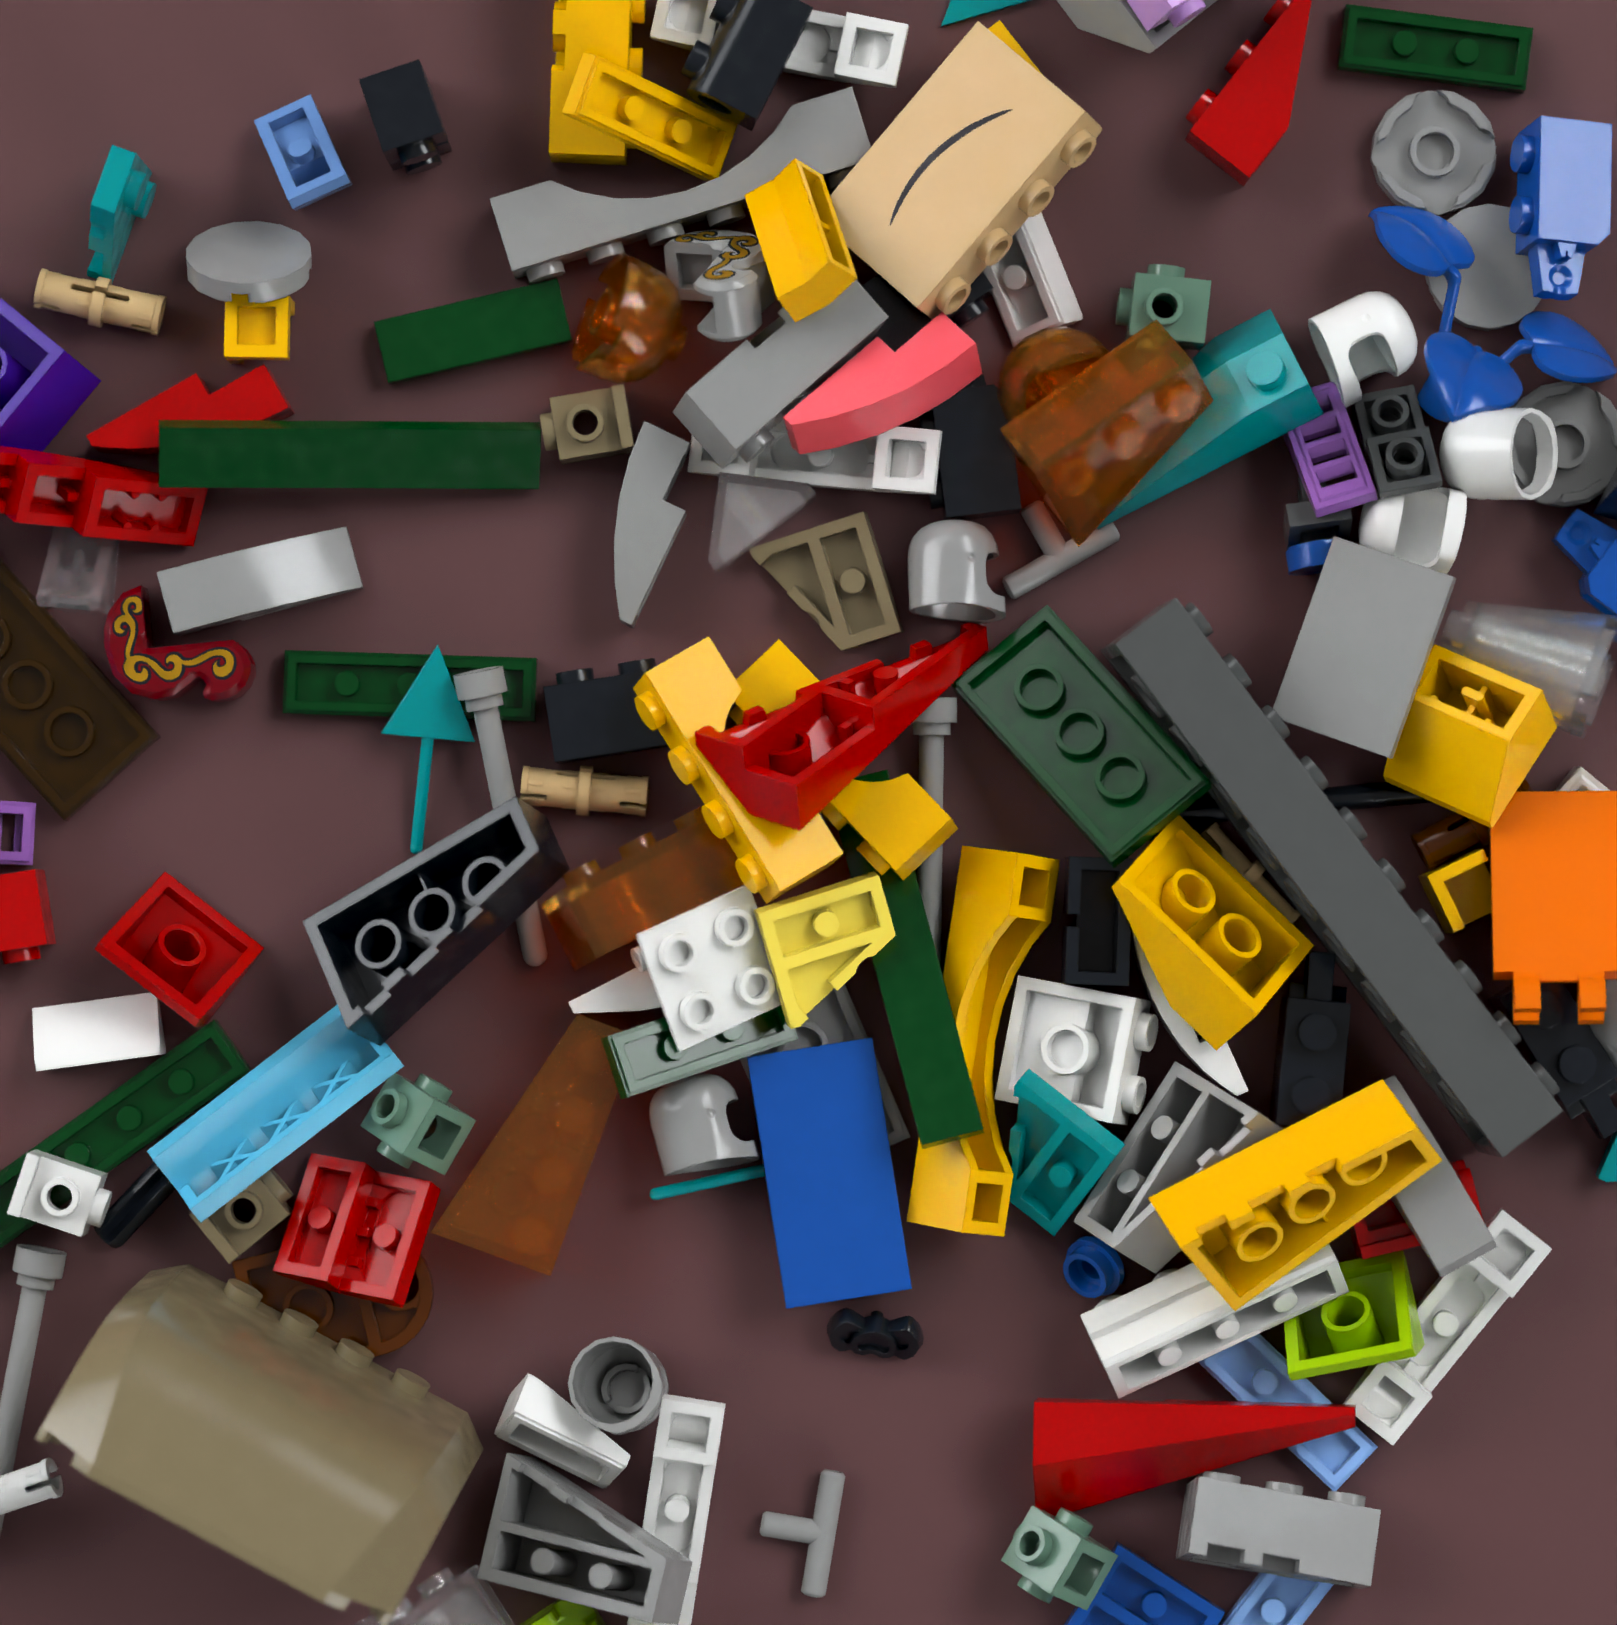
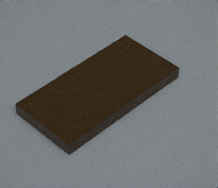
(57, 708)

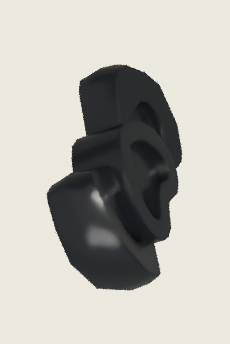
(875, 1334)

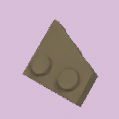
(836, 579)

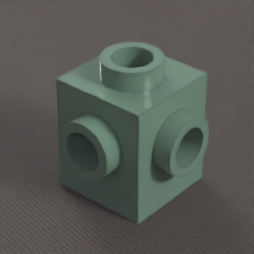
(1167, 286)
(417, 1122)
(1058, 1557)

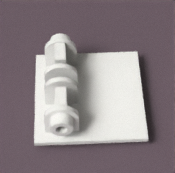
(708, 967)

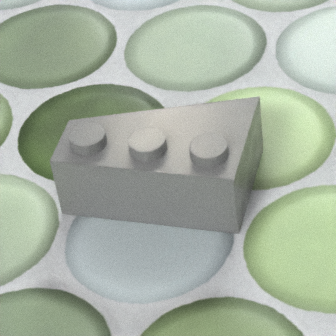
(773, 373)
(1176, 1136)
(1278, 1530)
(577, 1549)

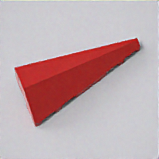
(806, 753)
(1121, 1447)

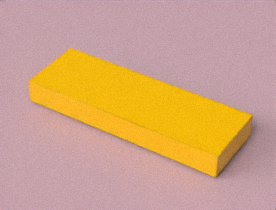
(649, 117)

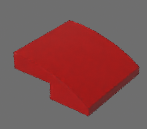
(357, 1230)

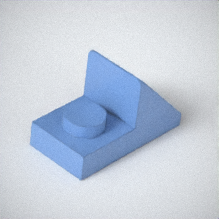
(302, 153)

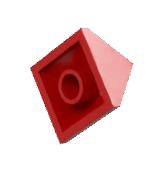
(180, 950)

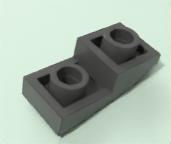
(1396, 442)

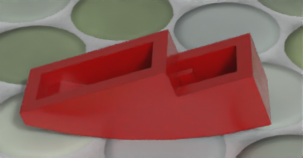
(246, 398)

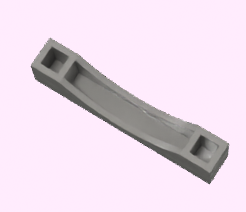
(558, 225)

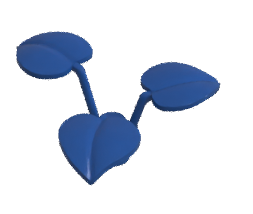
(1462, 375)

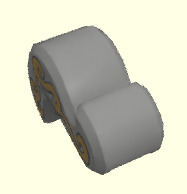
(724, 270)

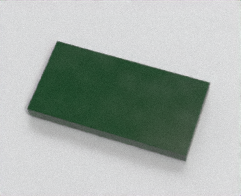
(1081, 736)

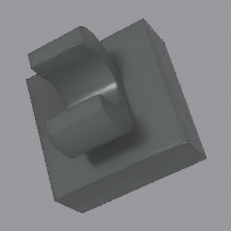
(1302, 525)

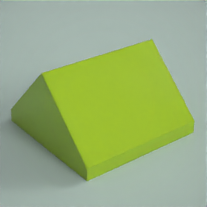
(1361, 1328)

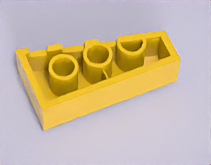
(596, 29)
(1294, 1191)

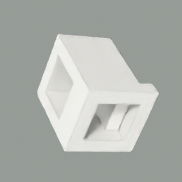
(33, 1189)

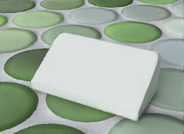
(1032, 284)
(97, 1031)

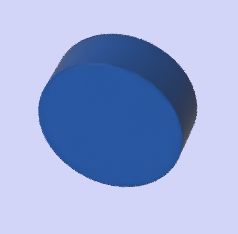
(1307, 557)

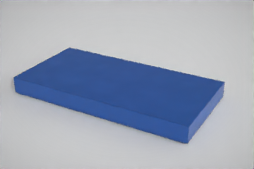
(829, 1173)

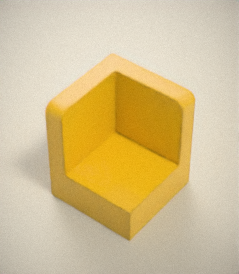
(257, 329)
(1459, 890)

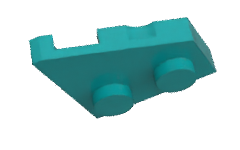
(118, 199)
(1054, 1153)

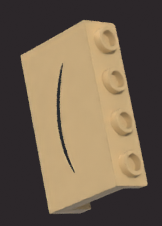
(961, 172)

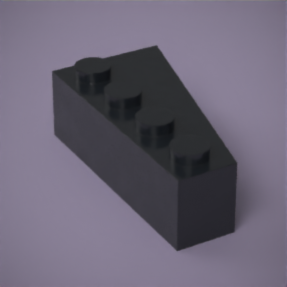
(431, 916)

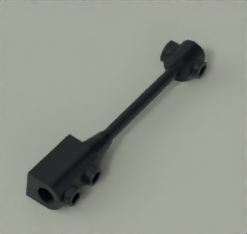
(744, 56)

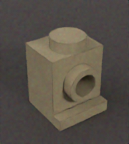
(610, 437)
(236, 1237)

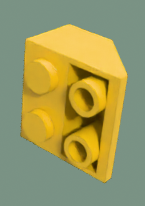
(1469, 737)

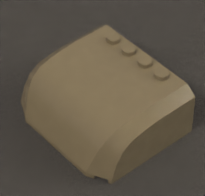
(266, 1437)

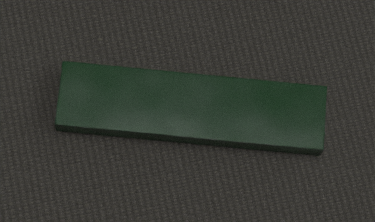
(378, 682)

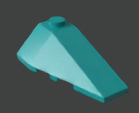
(1256, 399)

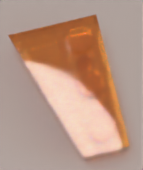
(1107, 428)

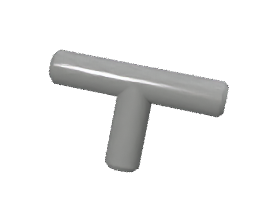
(1057, 553)
(816, 1532)

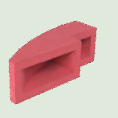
(885, 388)

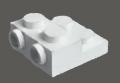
(1080, 1045)

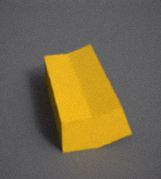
(801, 240)

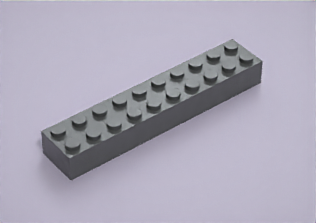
(1334, 880)

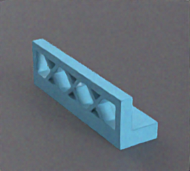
(271, 1112)

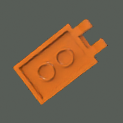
(1555, 898)

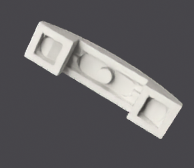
(830, 47)
(891, 462)
(1218, 1064)
(1450, 1319)
(683, 1483)

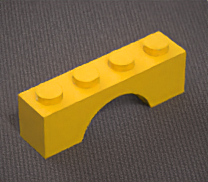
(698, 692)
(892, 816)

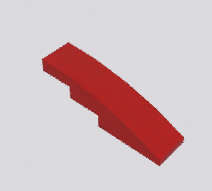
(96, 498)

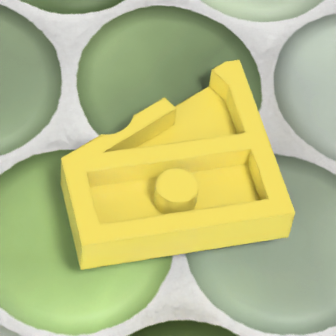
(822, 939)

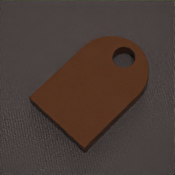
(341, 1314)

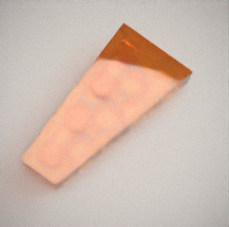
(643, 889)
(539, 1161)

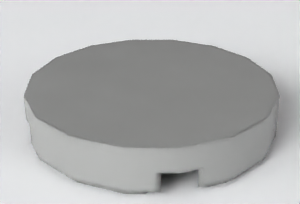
(1433, 152)
(249, 259)
(1499, 282)
(1585, 442)

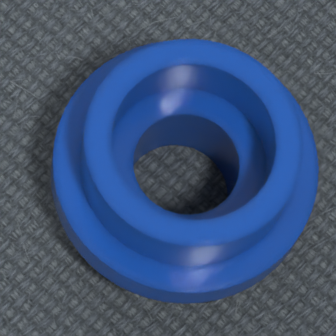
(1093, 1267)

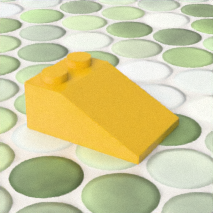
(1207, 932)

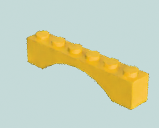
(996, 918)

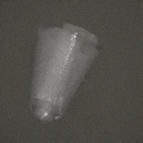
(1542, 647)

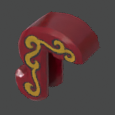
(170, 670)

